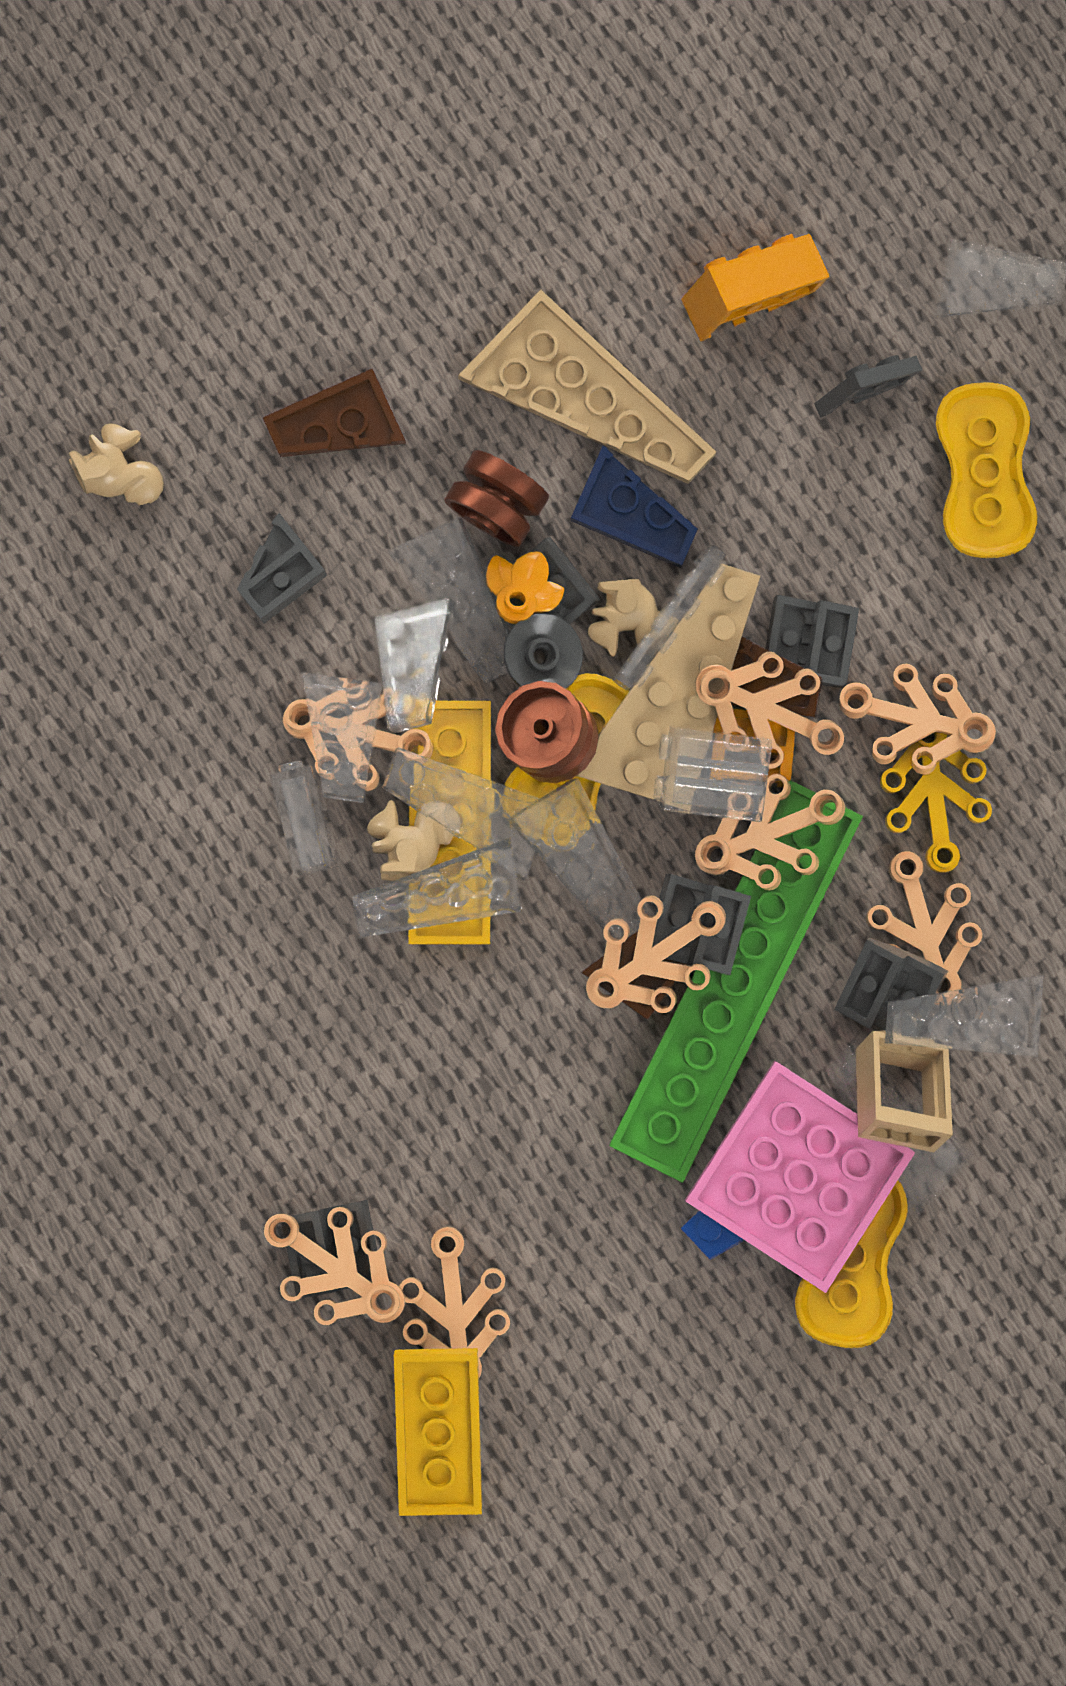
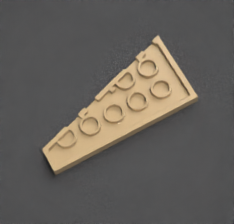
(567, 377)
(631, 739)

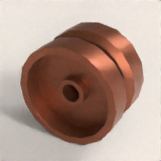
(496, 498)
(547, 732)

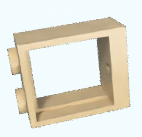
(898, 1126)

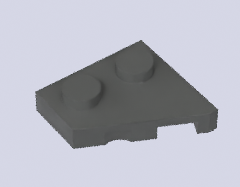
(866, 383)
(279, 572)

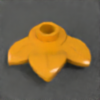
(523, 581)

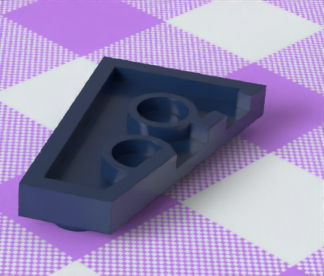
(631, 513)

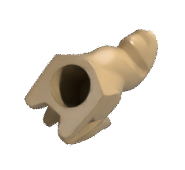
(109, 474)
(626, 609)
(407, 847)

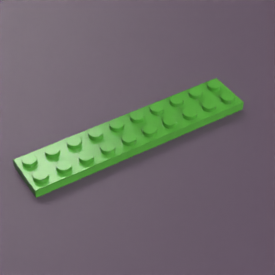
(719, 1022)

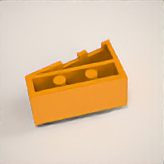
(754, 283)

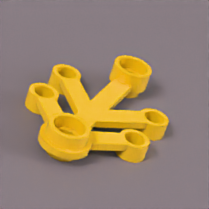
(935, 787)

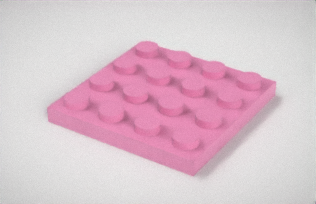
(798, 1177)

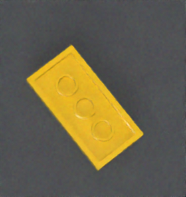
(438, 1431)

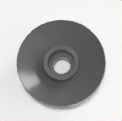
(556, 640)

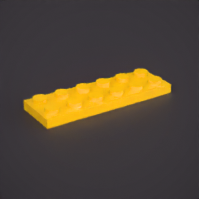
(461, 740)

